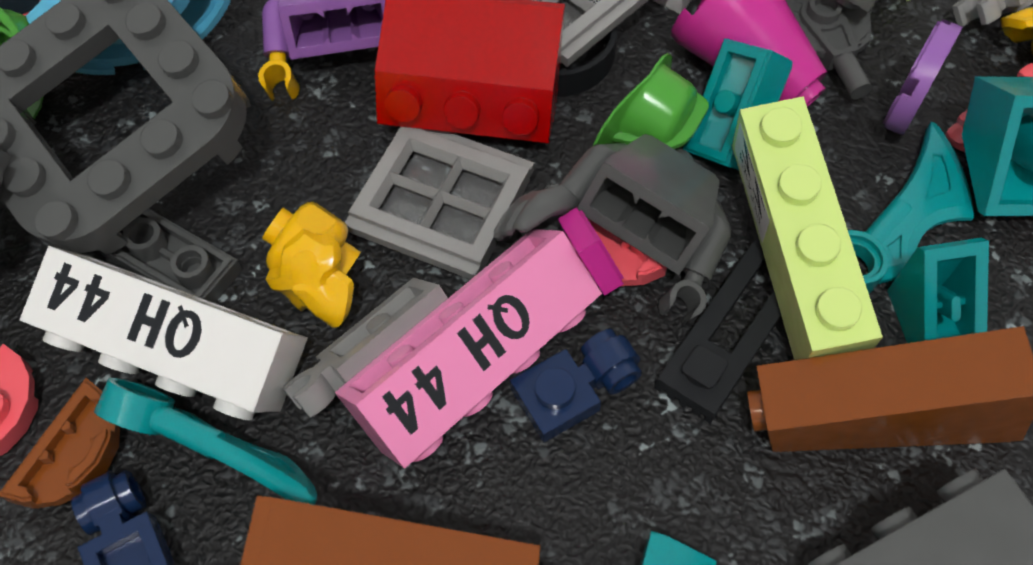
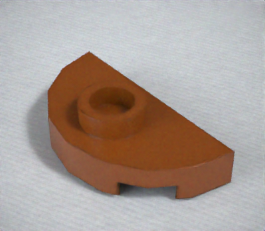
(67, 454)

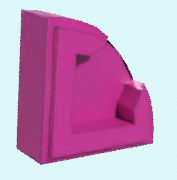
(591, 250)

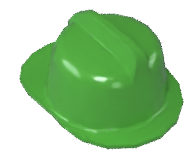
(659, 107)

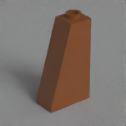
(900, 395)
(320, 535)

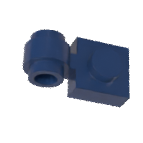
(562, 394)
(126, 539)

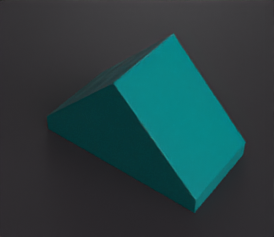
(943, 291)

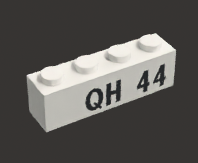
(163, 331)

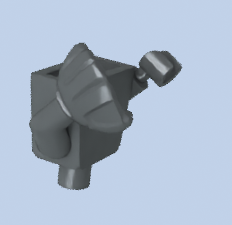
(644, 197)

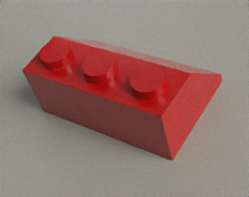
(470, 66)

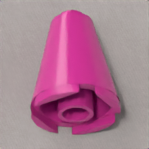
(756, 23)

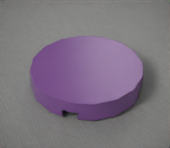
(921, 76)

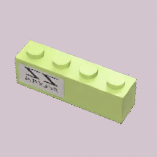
(803, 232)

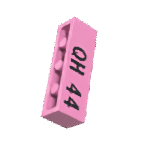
(470, 346)

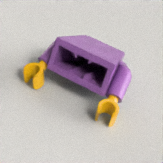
(314, 29)

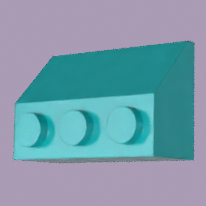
(1000, 145)

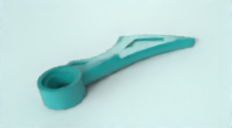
(931, 196)
(153, 413)

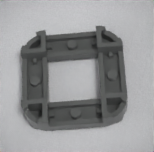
(144, 167)

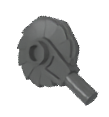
(837, 38)

